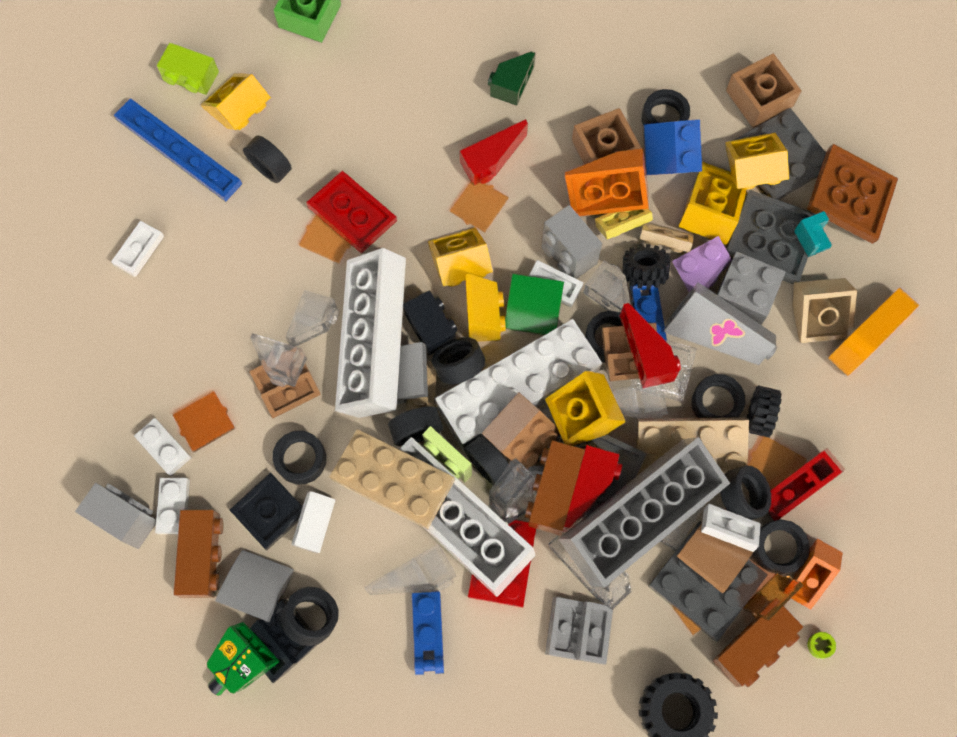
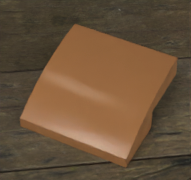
(618, 354)
(283, 399)
(714, 558)

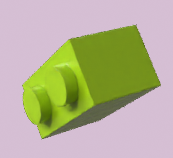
(187, 69)

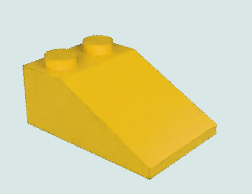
(713, 204)

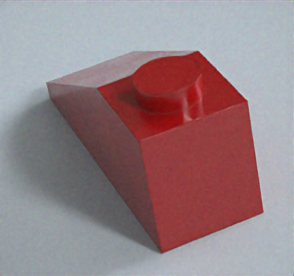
(488, 156)
(649, 350)
(593, 480)
(804, 483)

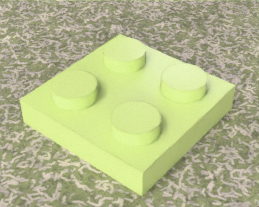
(447, 454)

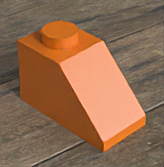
(817, 573)

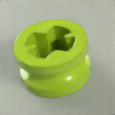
(822, 636)

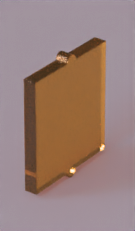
(479, 205)
(324, 241)
(204, 421)
(775, 461)
(772, 596)

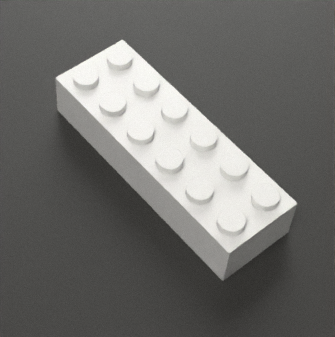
(371, 334)
(532, 371)
(475, 532)

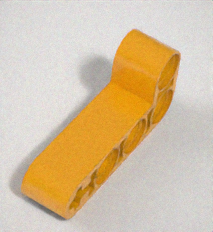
(873, 331)

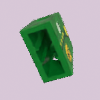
(238, 660)

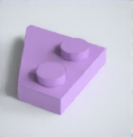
(703, 264)

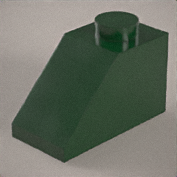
(511, 78)

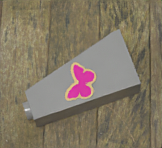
(720, 326)

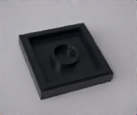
(268, 511)

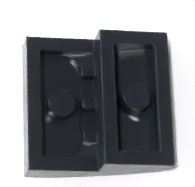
(275, 639)

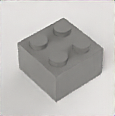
(570, 243)
(751, 286)
(117, 514)

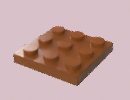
(853, 193)

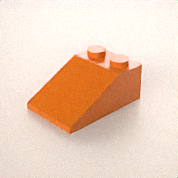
(609, 184)

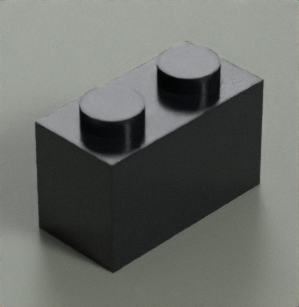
(429, 321)

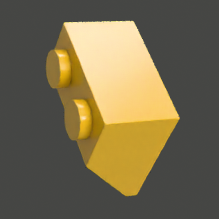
(236, 101)
(757, 161)
(460, 255)
(483, 309)
(585, 409)

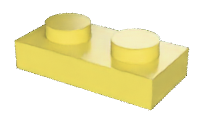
(619, 222)

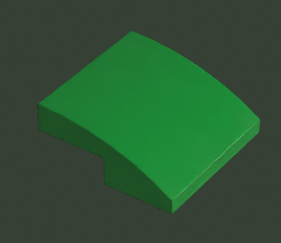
(533, 304)

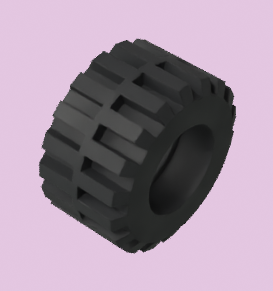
(694, 690)

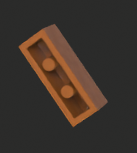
(554, 487)
(198, 554)
(757, 647)

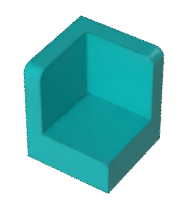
(812, 235)

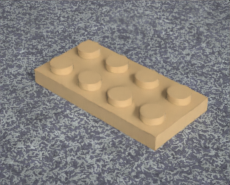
(723, 438)
(392, 478)

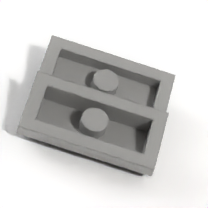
(412, 372)
(254, 585)
(579, 630)

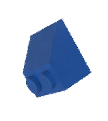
(672, 147)

